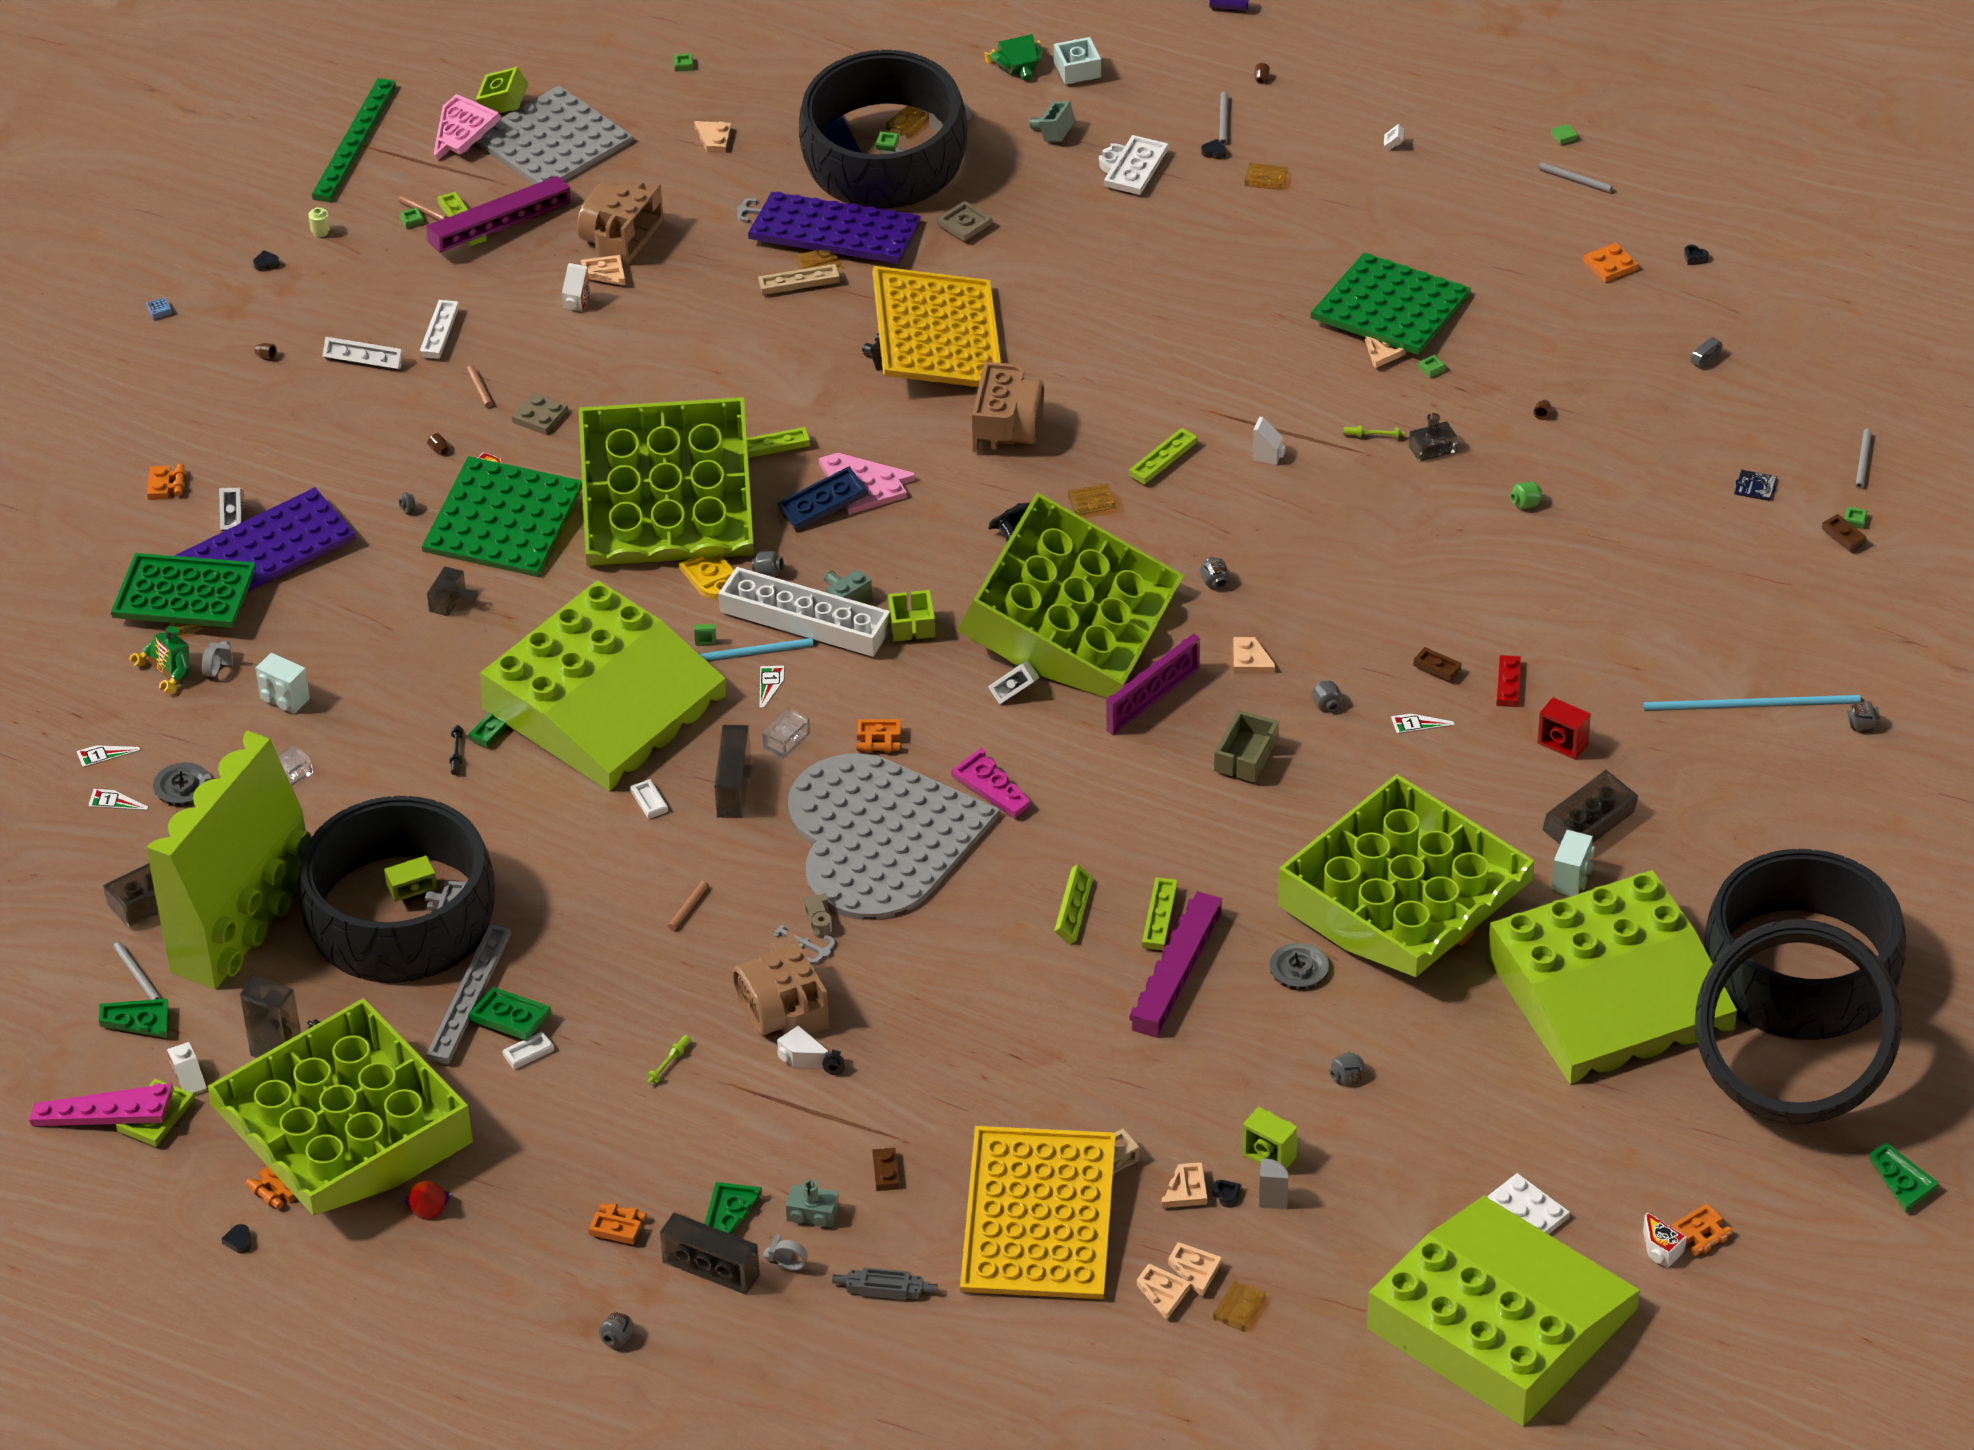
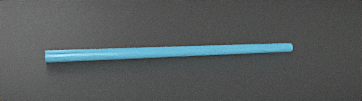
(757, 649)
(1755, 702)

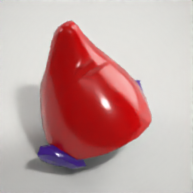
(427, 1199)

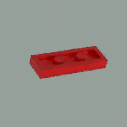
(1508, 681)

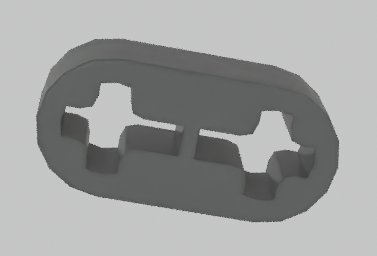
(1706, 352)

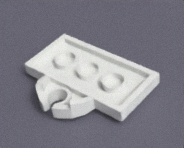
(1131, 165)

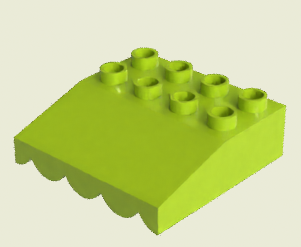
(665, 481)
(1070, 600)
(600, 685)
(228, 864)
(1401, 878)
(1606, 974)
(343, 1110)
(1499, 1308)

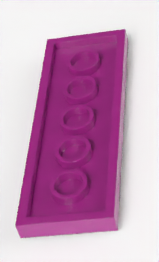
(1152, 684)

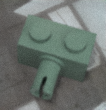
(1055, 121)
(853, 586)
(812, 1205)

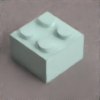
(1077, 60)
(282, 683)
(1573, 863)

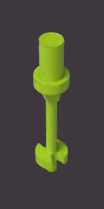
(1358, 431)
(676, 1051)

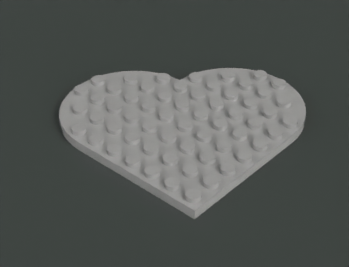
(881, 832)

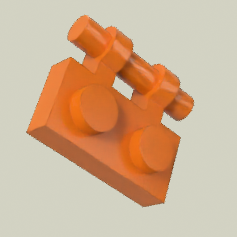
(159, 482)
(878, 730)
(270, 1180)
(1698, 1224)
(616, 1228)

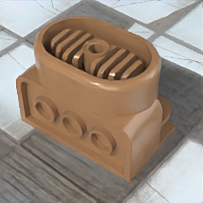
(620, 218)
(1007, 406)
(782, 991)

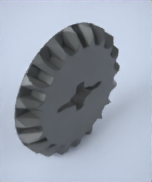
(168, 781)
(1309, 957)

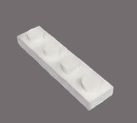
(439, 329)
(362, 353)

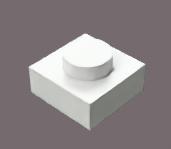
(1393, 137)

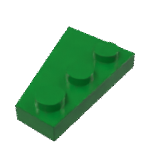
(140, 1016)
(1902, 1176)
(730, 1205)

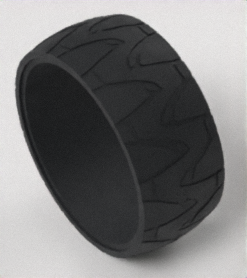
(878, 79)
(385, 830)
(1820, 884)
(1798, 932)

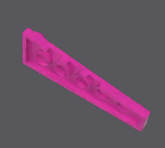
(117, 1107)

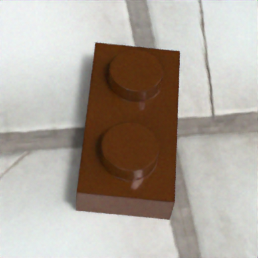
(1844, 532)
(1437, 664)
(885, 1169)

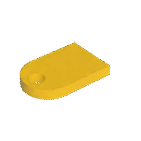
(707, 574)

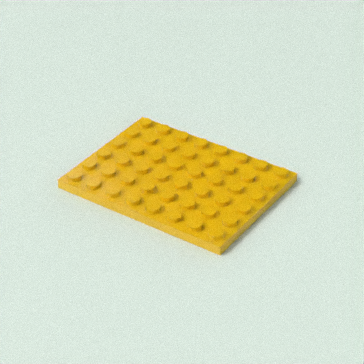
(935, 326)
(1038, 1212)

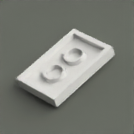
(1530, 1204)

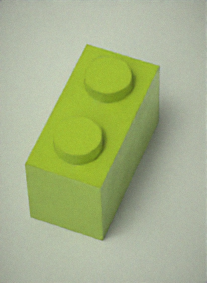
(410, 878)

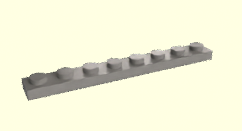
(468, 994)

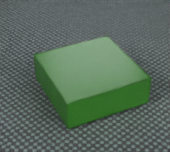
(683, 62)
(1564, 134)
(887, 141)
(411, 218)
(1431, 366)
(1856, 517)
(705, 634)

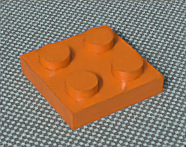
(1610, 262)

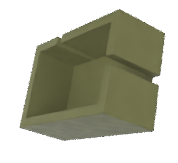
(1246, 746)

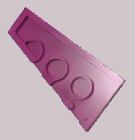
(988, 781)

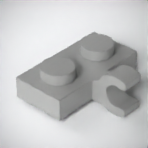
(450, 890)

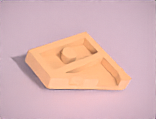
(714, 135)
(605, 269)
(1382, 352)
(1250, 656)
(1186, 1187)
(1194, 1266)
(1162, 1289)

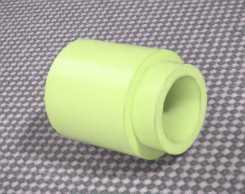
(319, 222)

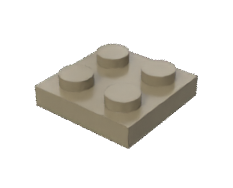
(964, 221)
(539, 413)

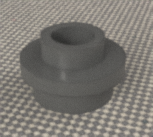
(407, 502)

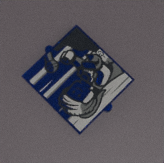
(1755, 485)

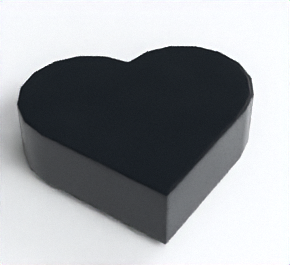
(1213, 149)
(1694, 255)
(266, 260)
(1226, 1192)
(238, 1238)

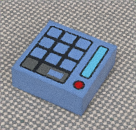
(158, 308)

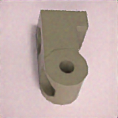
(817, 914)

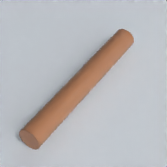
(422, 208)
(479, 386)
(689, 904)

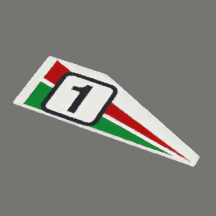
(770, 680)
(1413, 722)
(100, 753)
(113, 799)

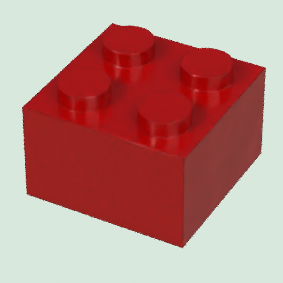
(1564, 728)

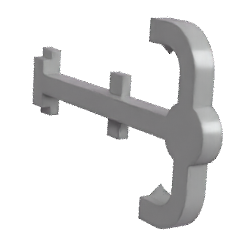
(742, 209)
(824, 952)

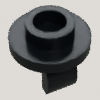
(834, 1063)

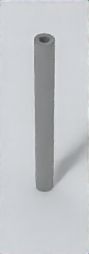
(1223, 117)
(1575, 177)
(1863, 458)
(135, 970)

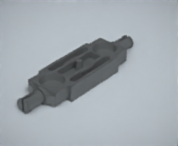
(884, 1283)

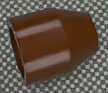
(1261, 72)
(266, 351)
(1542, 409)
(438, 444)

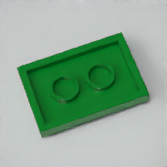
(510, 1013)

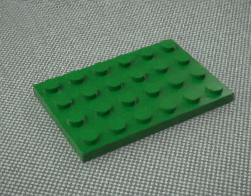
(183, 590)

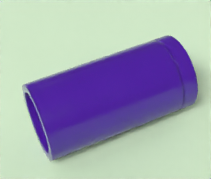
(1238, 5)

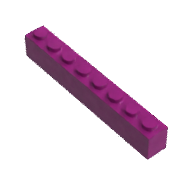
(498, 214)
(1176, 964)

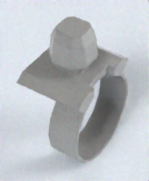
(216, 655)
(782, 1251)

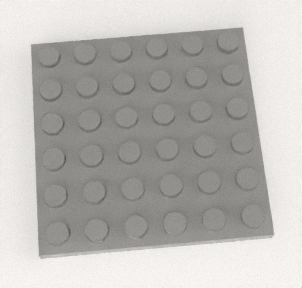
(553, 137)

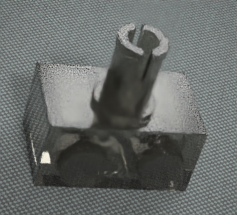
(1433, 440)
(448, 590)

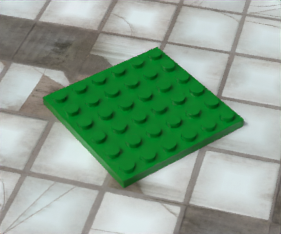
(1390, 303)
(502, 516)

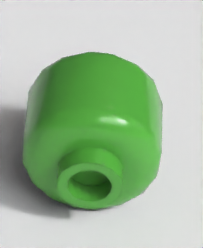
(1526, 495)

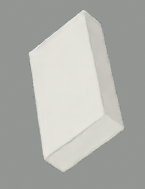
(649, 799)
(528, 1051)

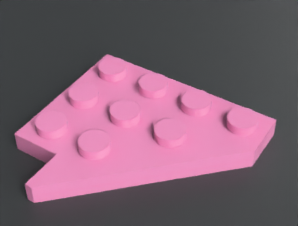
(462, 125)
(880, 480)

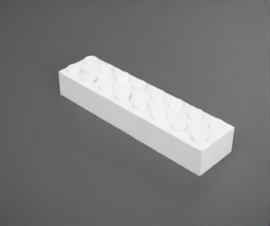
(805, 611)

